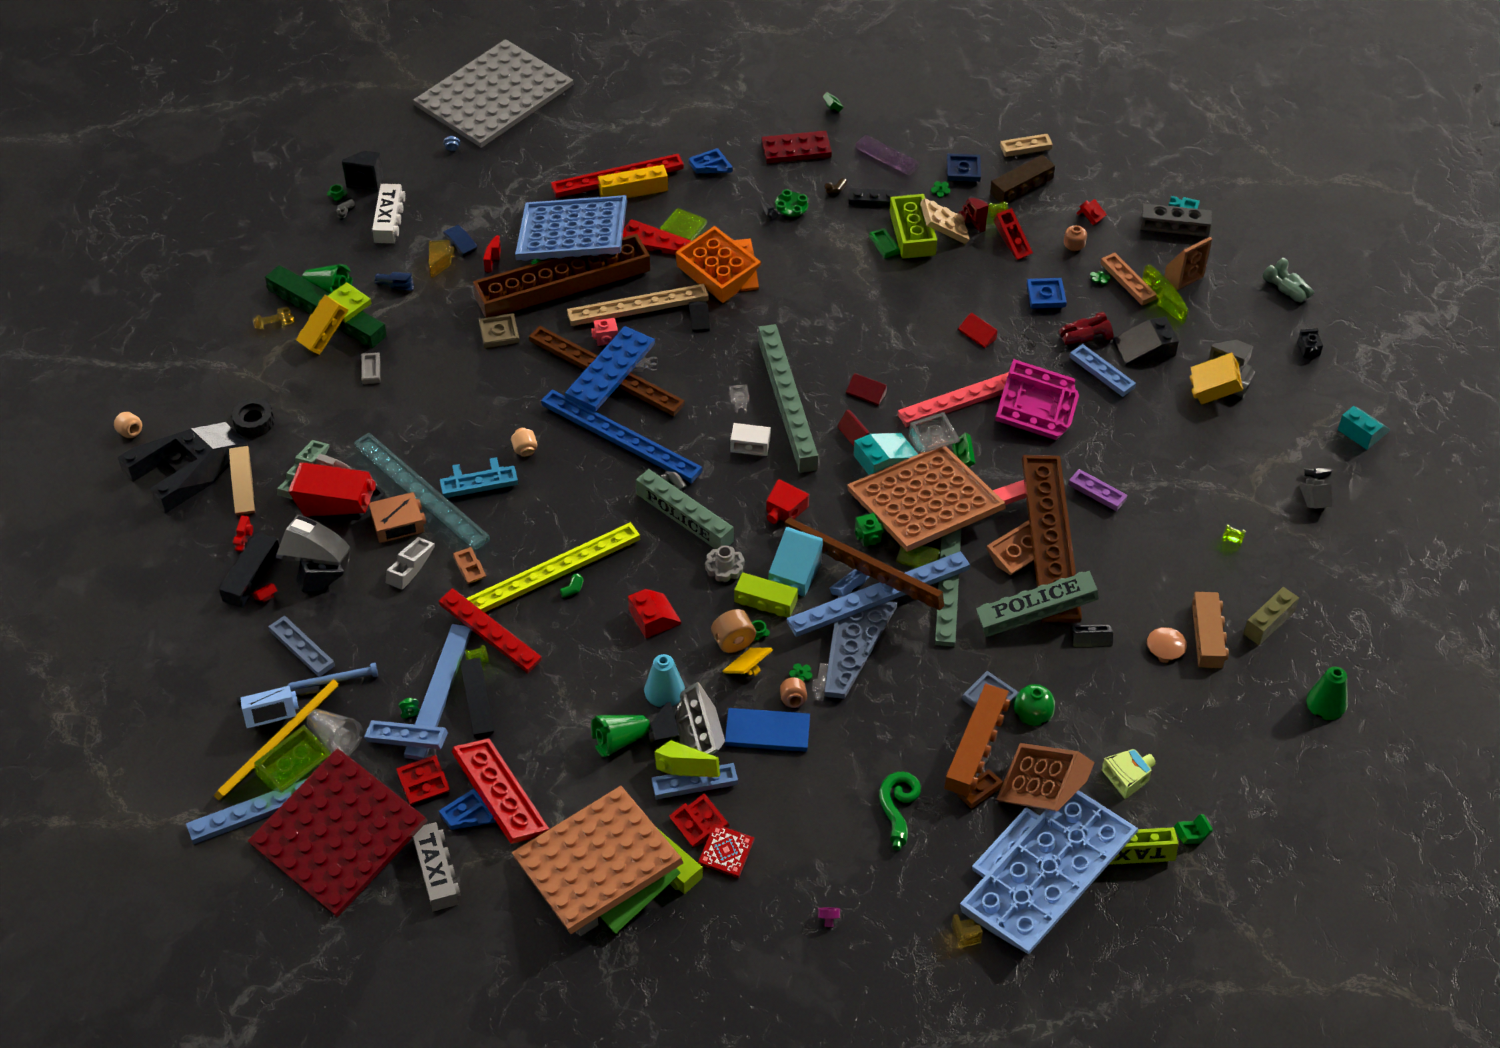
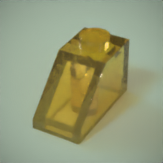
(440, 256)

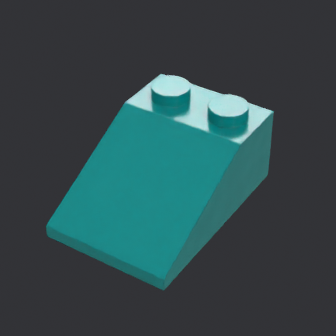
(882, 451)

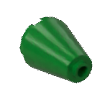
(329, 277)
(1329, 695)
(617, 731)

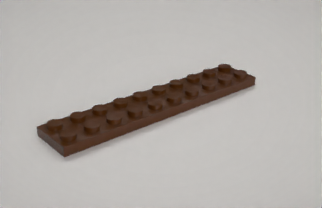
(1049, 526)

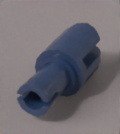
(396, 280)

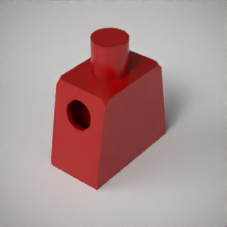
(785, 502)

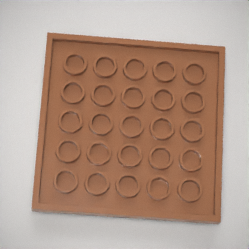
(926, 497)
(597, 859)

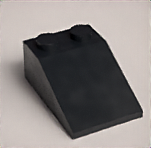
(1147, 342)

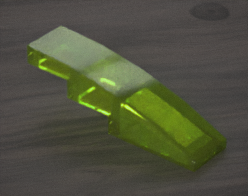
(1168, 296)

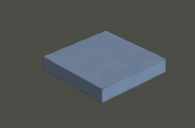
(973, 693)

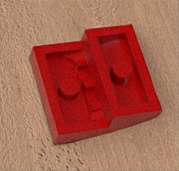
(422, 779)
(697, 820)

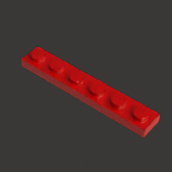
(490, 630)

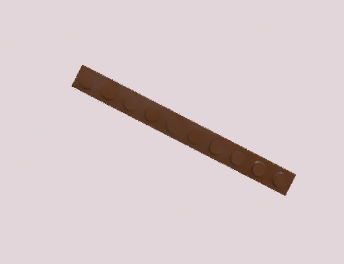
(583, 358)
(876, 569)

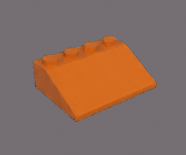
(717, 263)

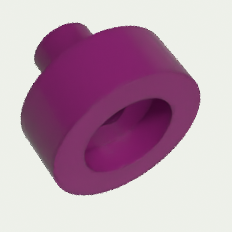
(829, 914)

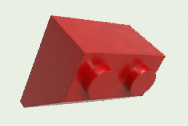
(652, 612)

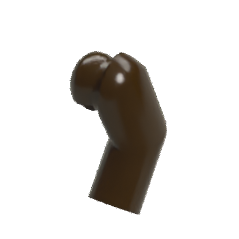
(832, 189)

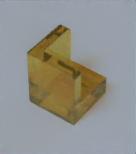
(966, 931)

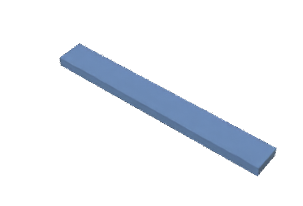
(441, 684)

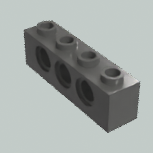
(1176, 220)

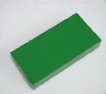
(884, 243)

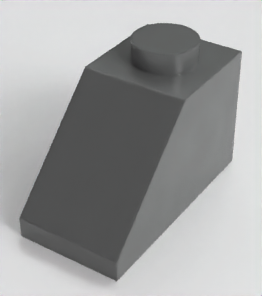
(1240, 350)

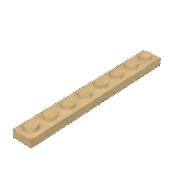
(637, 304)

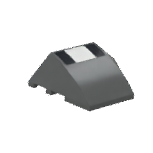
(313, 541)

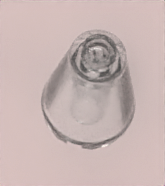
(335, 730)

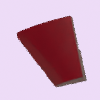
(975, 212)

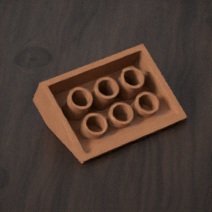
(1044, 777)

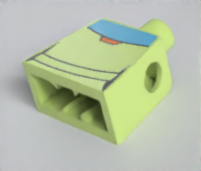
(1128, 771)

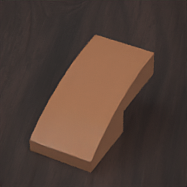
(469, 565)

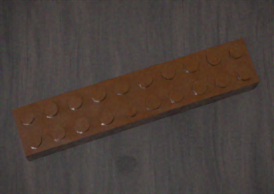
(558, 278)

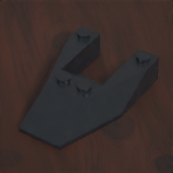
(194, 455)

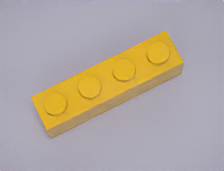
(634, 182)

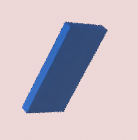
(767, 729)

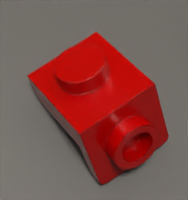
(1092, 211)

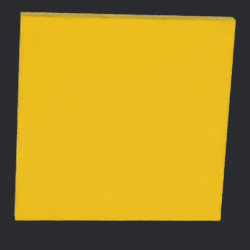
(748, 661)

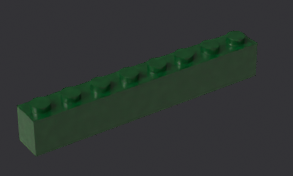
(307, 296)

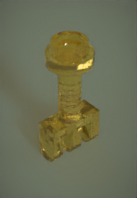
(283, 315)

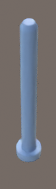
(337, 677)

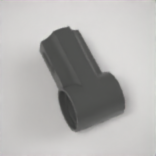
(1247, 374)

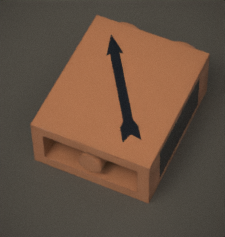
(397, 517)

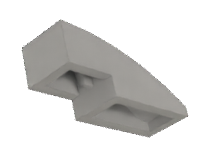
(409, 563)

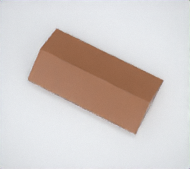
(1013, 549)

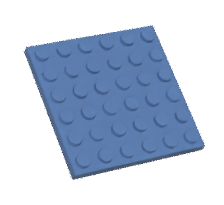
(571, 228)

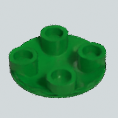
(791, 203)

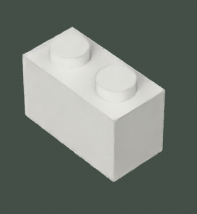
(750, 439)

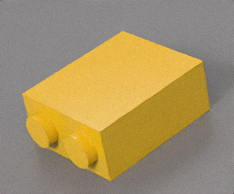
(1216, 378)

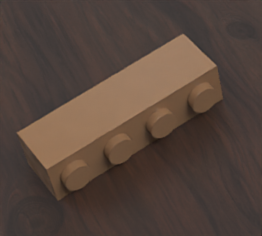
(1209, 630)

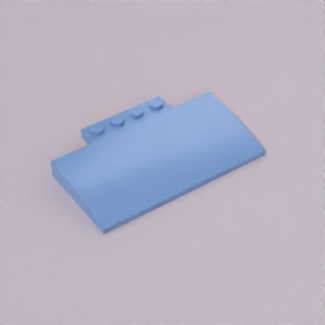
(1043, 868)

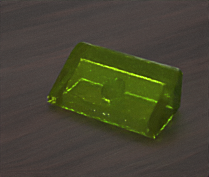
(918, 556)

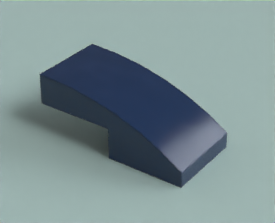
(460, 239)

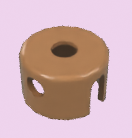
(731, 628)

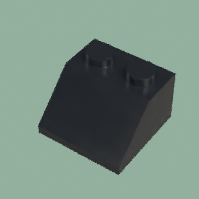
(363, 171)

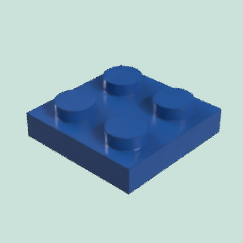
(1046, 293)

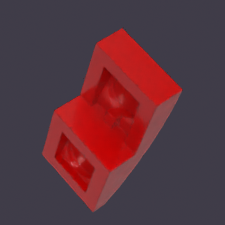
(492, 253)

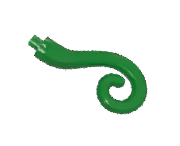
(899, 827)

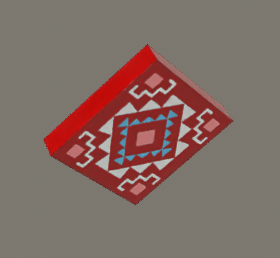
(726, 850)

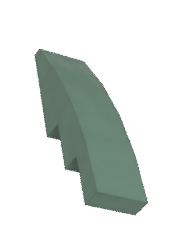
(307, 455)

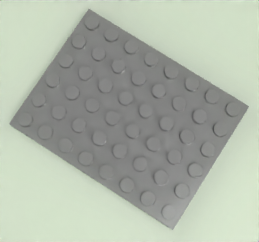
(493, 93)

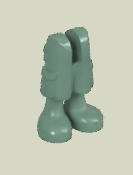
(1289, 284)

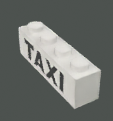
(388, 213)

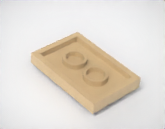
(944, 220)

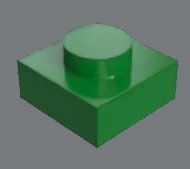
(832, 102)

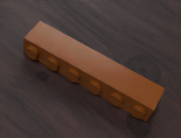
(976, 740)

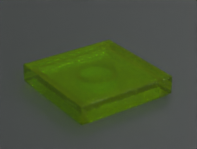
(684, 224)

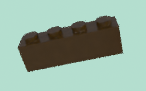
(1022, 179)

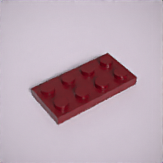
(796, 147)

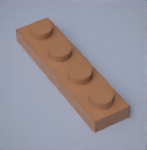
(1128, 279)

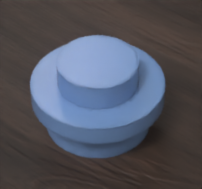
(451, 143)

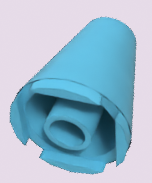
(663, 682)

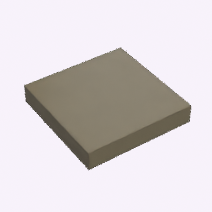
(499, 330)

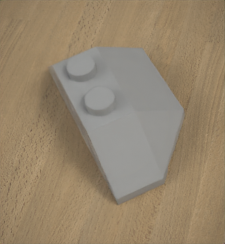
(698, 721)

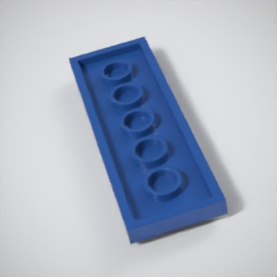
(609, 368)

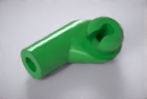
(574, 586)

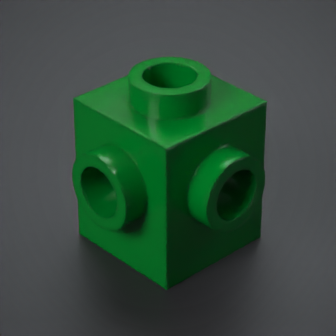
(868, 529)

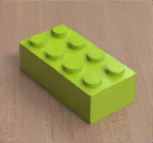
(909, 224)

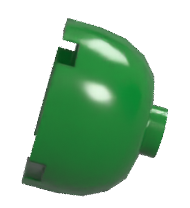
(1034, 705)

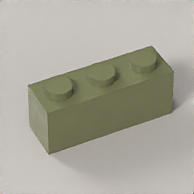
(1271, 616)

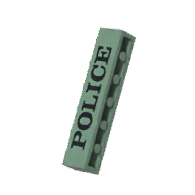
(684, 510)
(1037, 603)

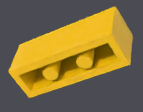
(322, 324)

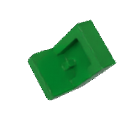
(1193, 831)

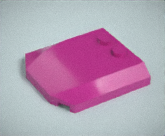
(1037, 400)

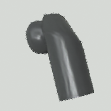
(343, 208)
(673, 477)

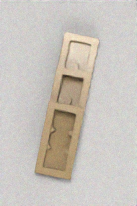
(242, 480)

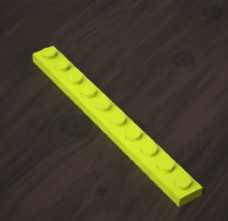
(555, 568)

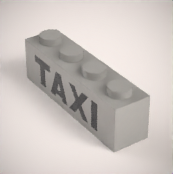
(435, 867)

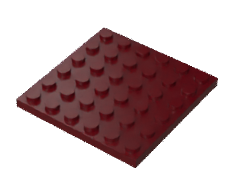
(337, 832)

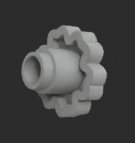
(724, 563)

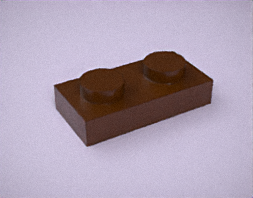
(987, 785)

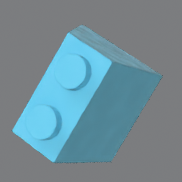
(797, 560)

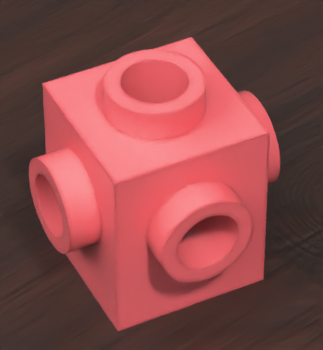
(604, 331)

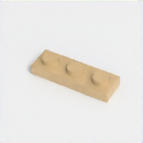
(1026, 145)

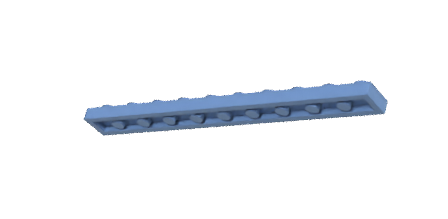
(873, 595)

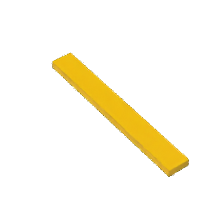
(278, 738)

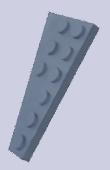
(852, 645)

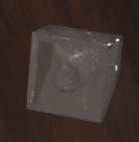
(932, 433)

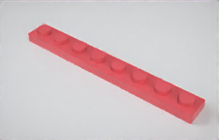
(954, 400)

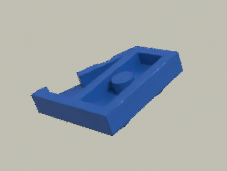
(710, 162)
(466, 812)

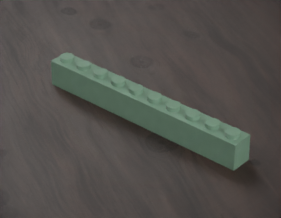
(788, 399)

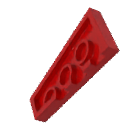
(655, 238)

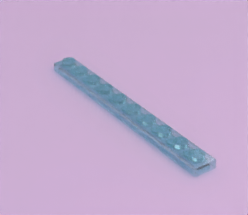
(428, 496)

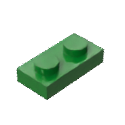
(964, 450)

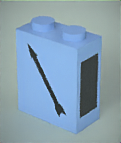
(269, 706)

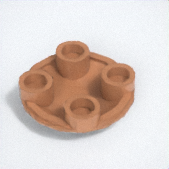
(1166, 644)

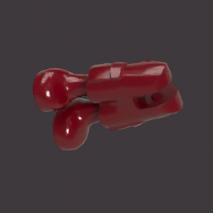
(1082, 330)

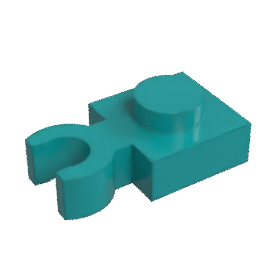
(1185, 202)

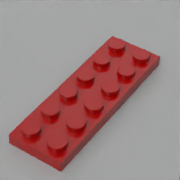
(499, 790)

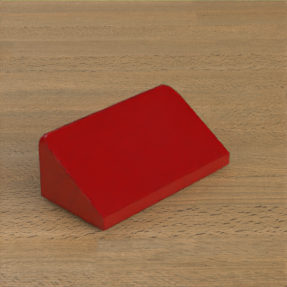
(978, 330)

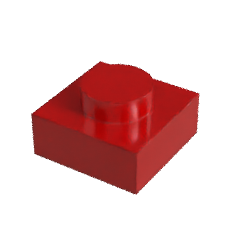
(265, 593)

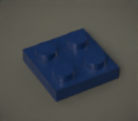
(964, 167)

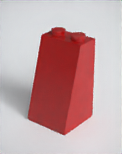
(331, 490)

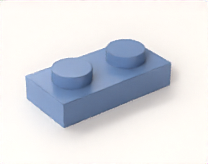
(848, 583)

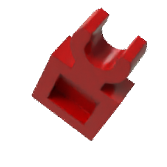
(243, 532)

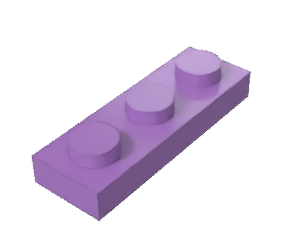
(1097, 490)

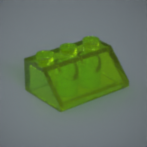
(291, 760)

